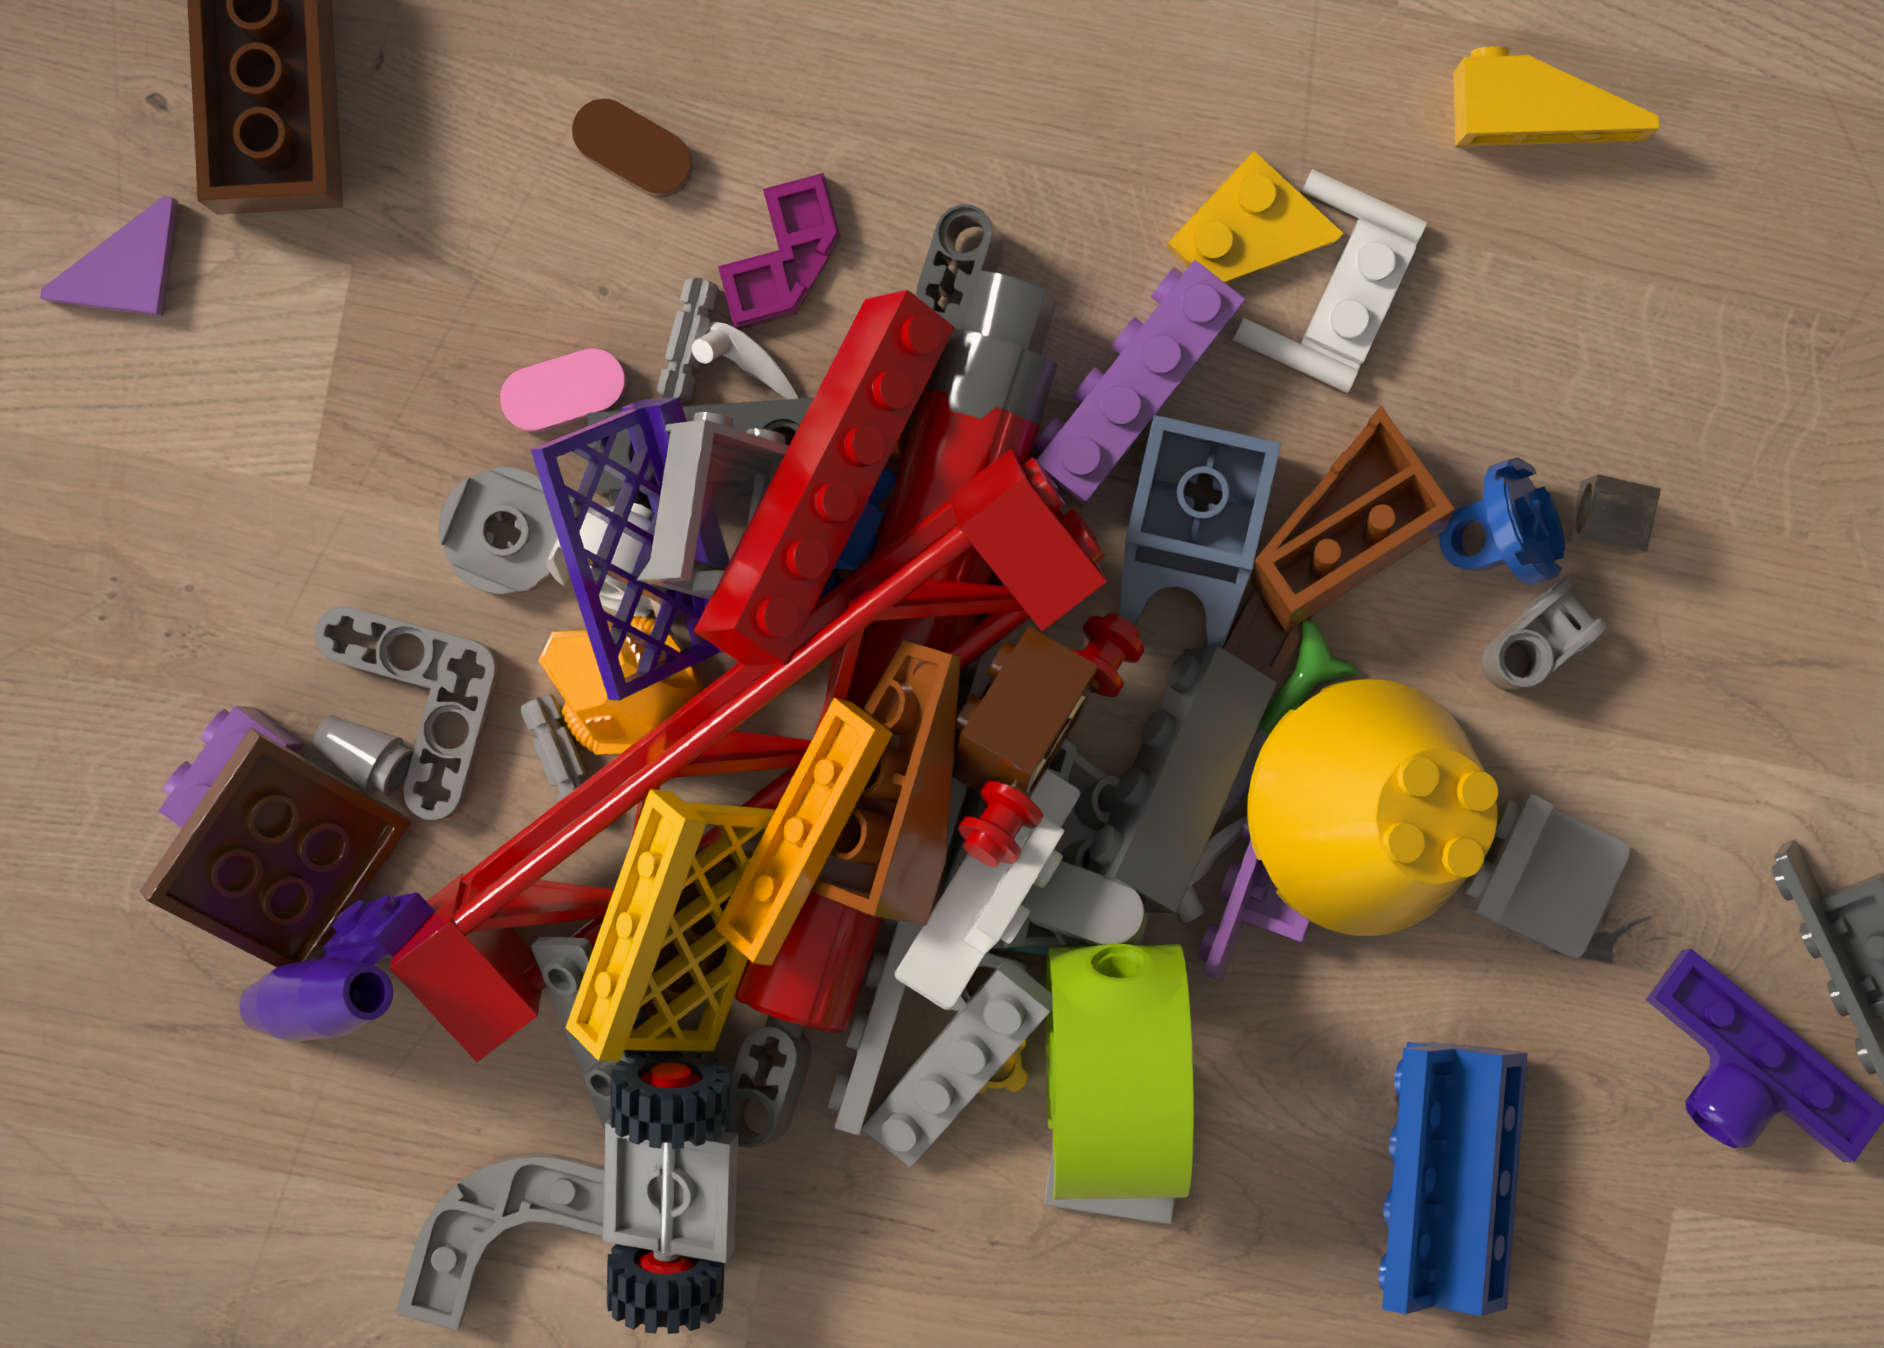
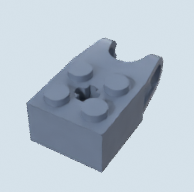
(1189, 548)

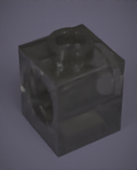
(1614, 515)

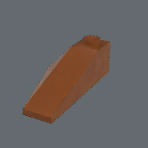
(898, 830)

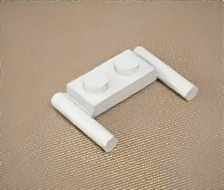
(1356, 292)

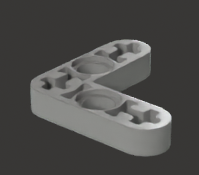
(434, 673)

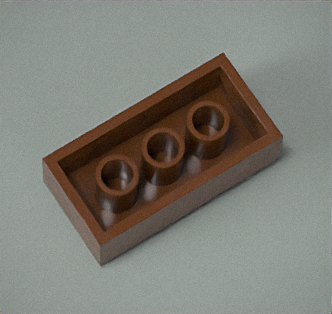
(265, 105)

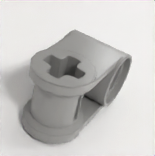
(1549, 630)

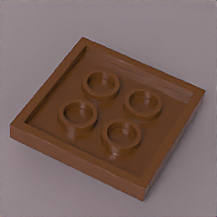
(274, 853)

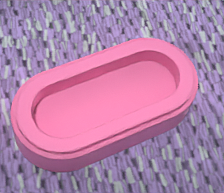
(563, 390)

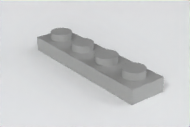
(959, 1062)

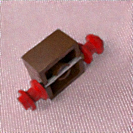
(1024, 720)

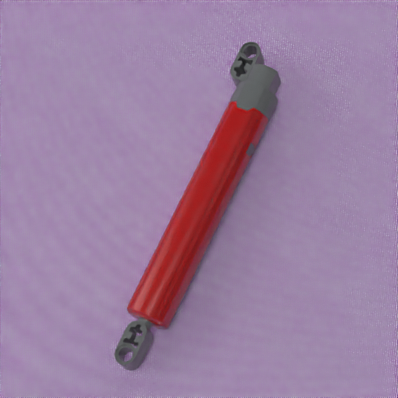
(971, 412)

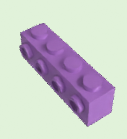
(1138, 383)

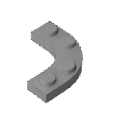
(481, 1208)

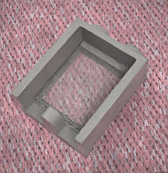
(708, 499)

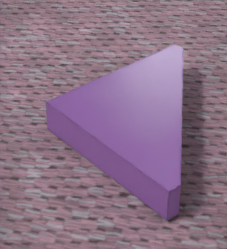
(126, 269)

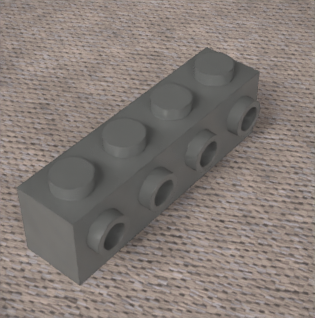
(1181, 776)

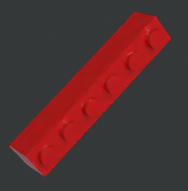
(824, 480)

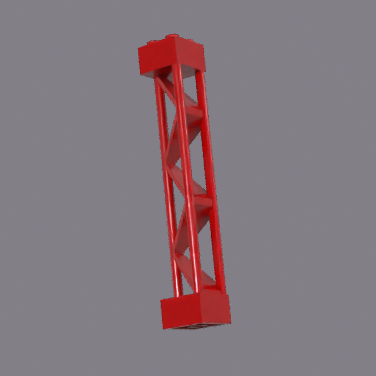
(477, 968)

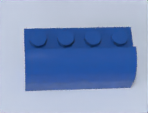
(1453, 1178)

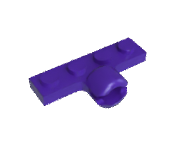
(1759, 1066)

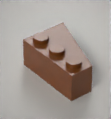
(1352, 525)

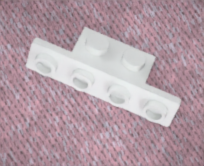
(986, 903)

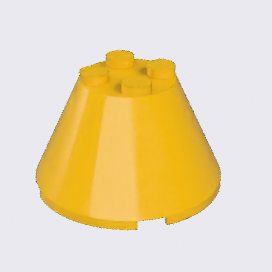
(1370, 807)

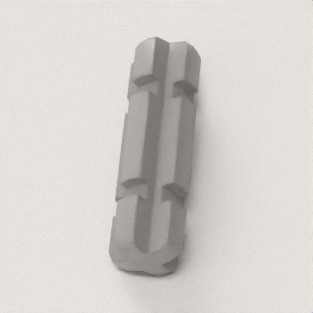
(690, 324)
(554, 744)

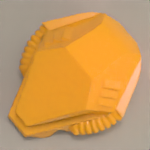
(606, 724)

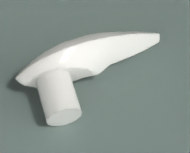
(743, 352)
(1191, 905)

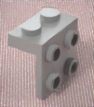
(1546, 875)

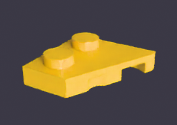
(1252, 224)

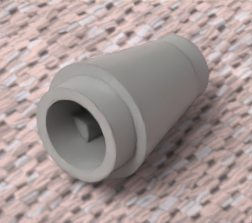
(365, 754)

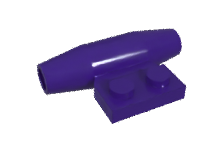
(344, 987)

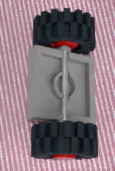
(669, 1190)

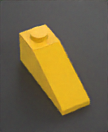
(1532, 103)

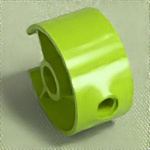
(1119, 1071)

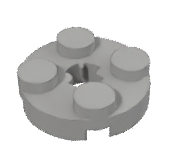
(470, 545)

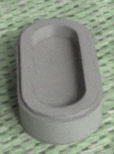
(1086, 907)

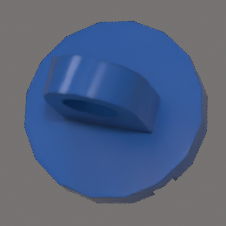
(1518, 525)

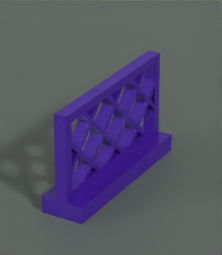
(646, 427)

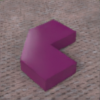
(779, 281)

